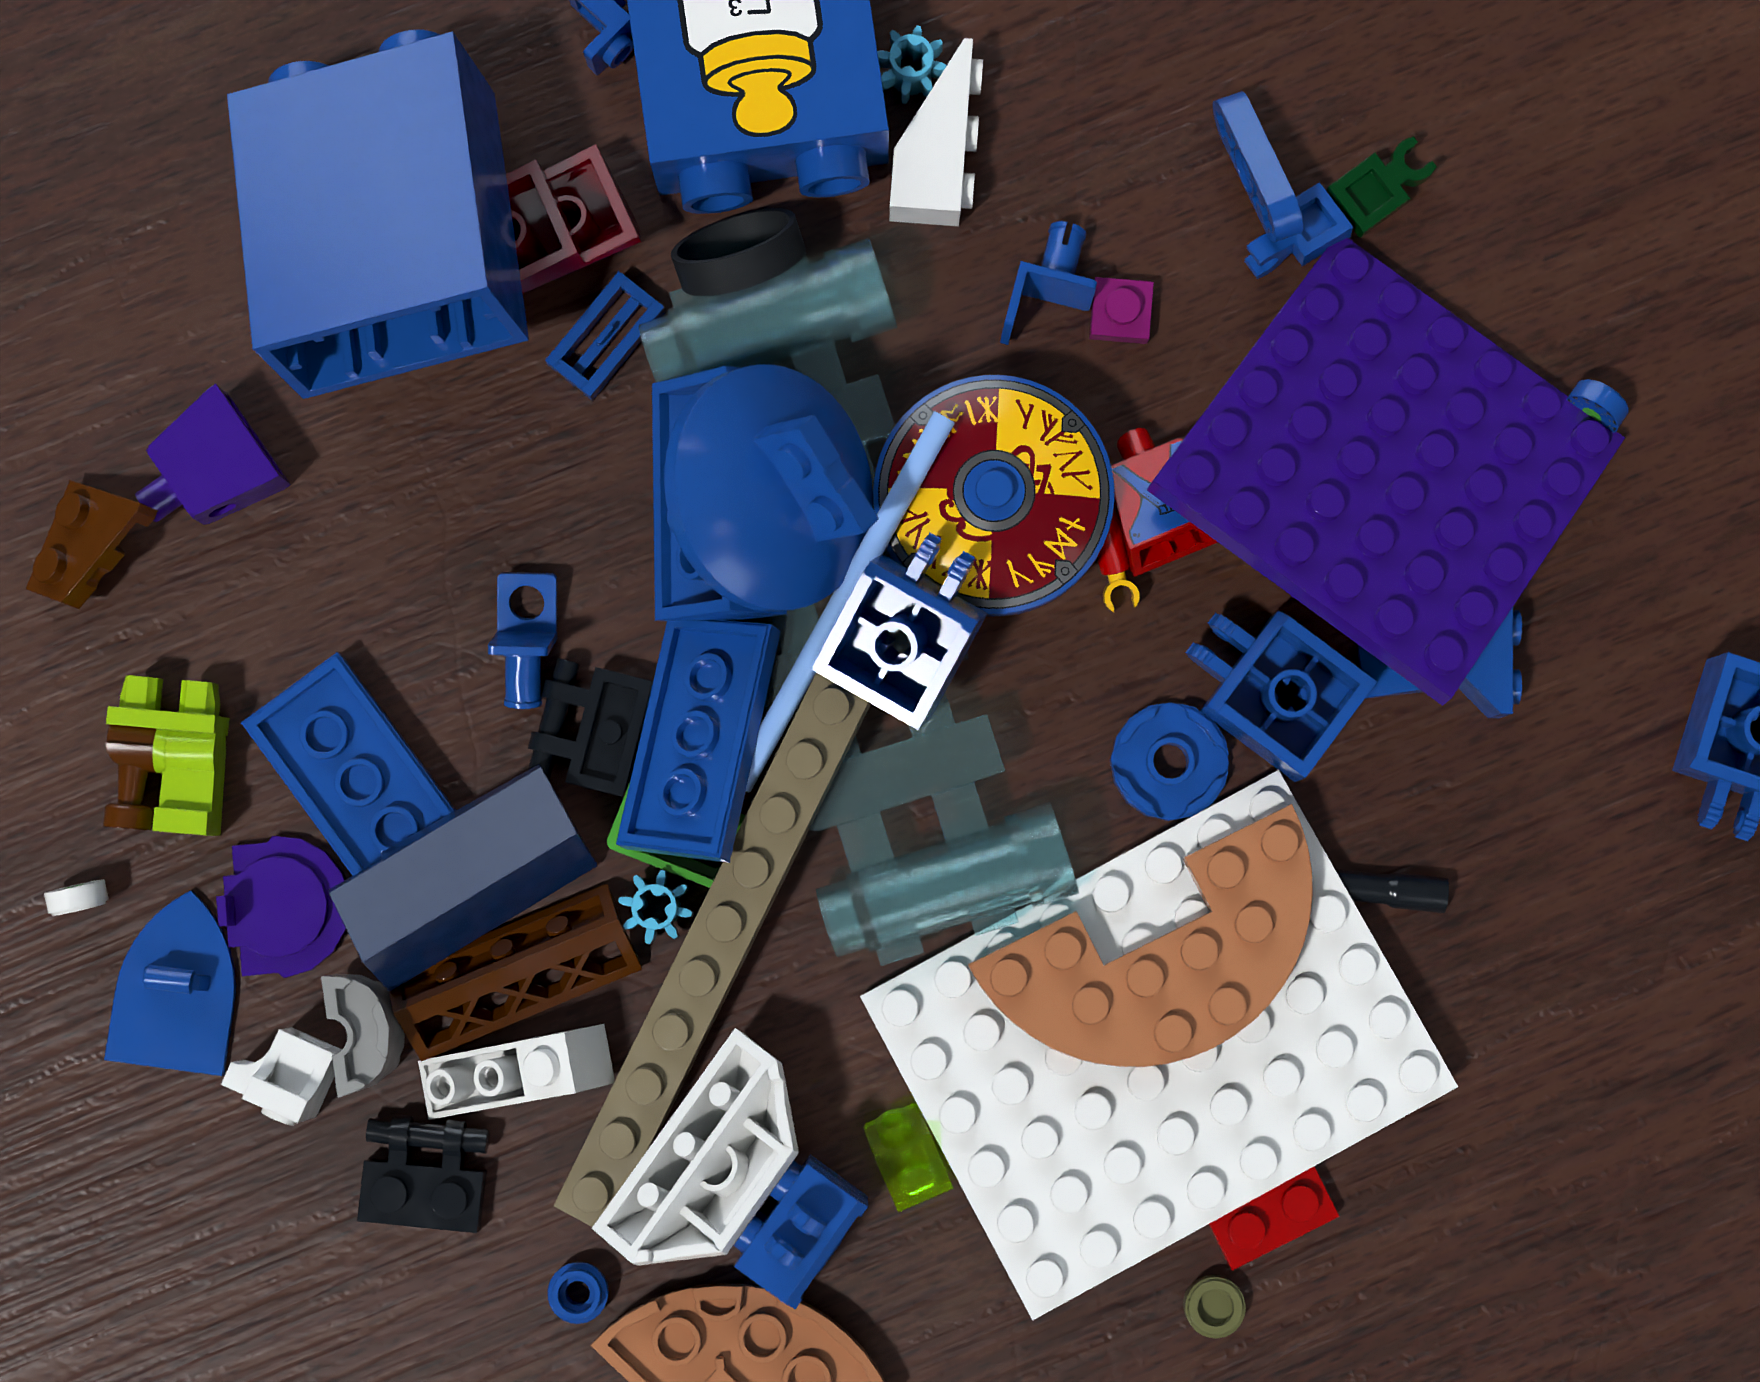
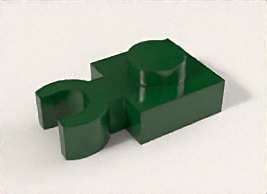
(1375, 191)

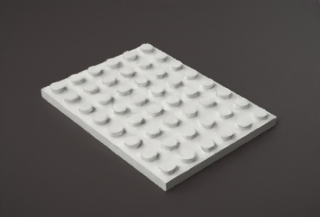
(1109, 1163)

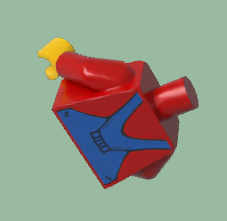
(1142, 527)

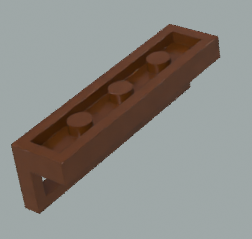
(507, 964)

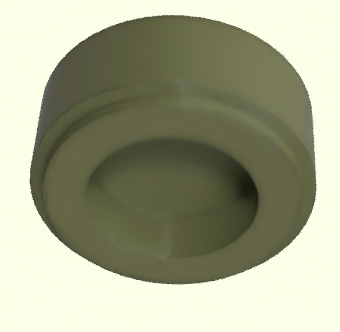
(1214, 1306)

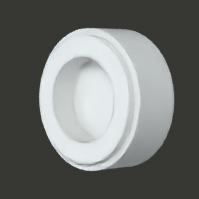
(76, 897)

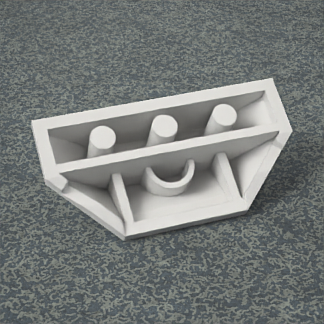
(708, 1162)

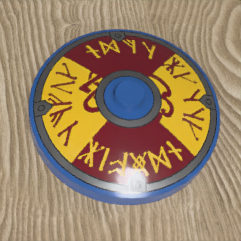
(1012, 486)

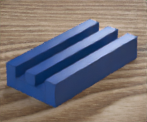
(587, 322)

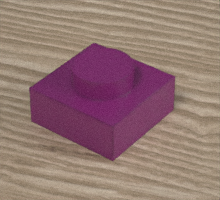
(1121, 310)

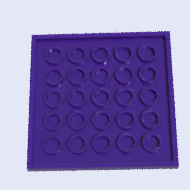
(1388, 468)

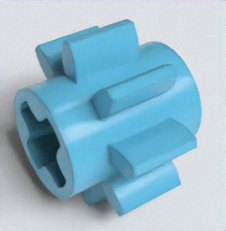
(915, 49)
(672, 910)

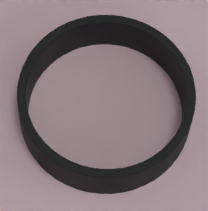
(771, 247)

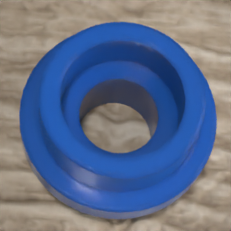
(573, 1311)

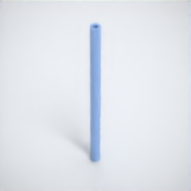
(871, 547)

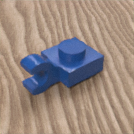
(1322, 228)

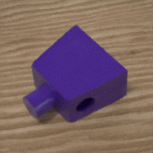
(210, 462)

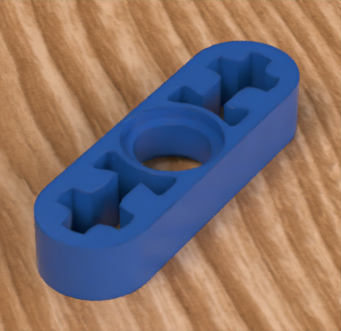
(1258, 167)

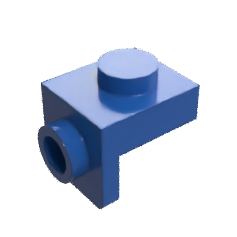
(615, 35)

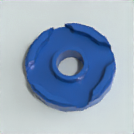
(1204, 754)

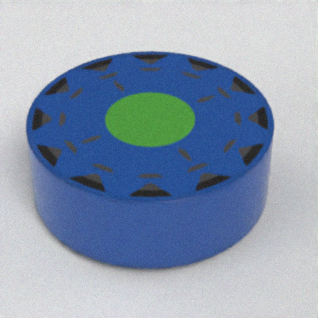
(1600, 403)

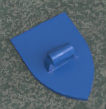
(175, 993)

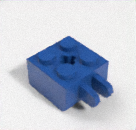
(932, 616)
(1279, 655)
(1719, 741)
(800, 1230)

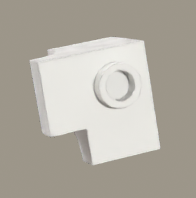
(288, 1079)

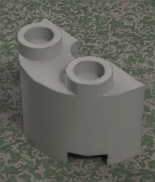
(371, 1028)

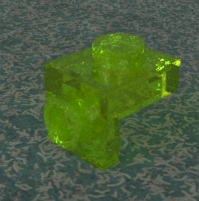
(907, 1156)

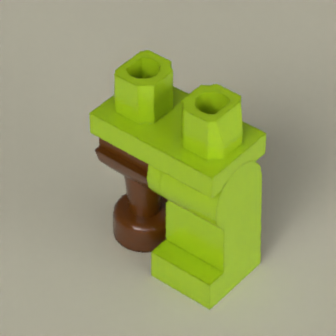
(180, 745)

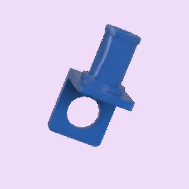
(1055, 278)
(524, 639)

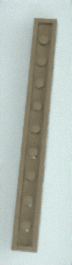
(715, 947)

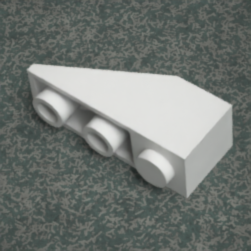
(930, 155)
(517, 1072)

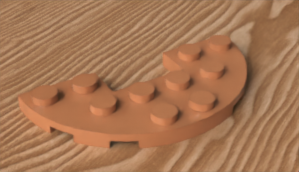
(1181, 988)
(732, 1337)

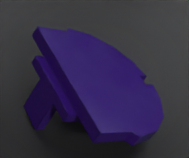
(281, 906)

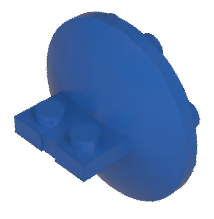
(768, 488)

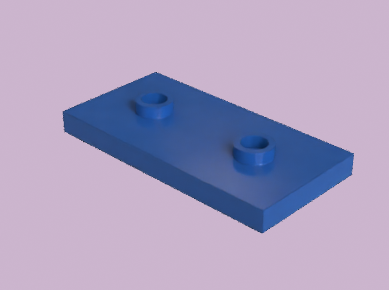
(698, 738)
(347, 764)

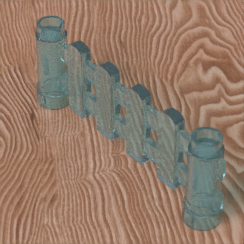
(979, 868)

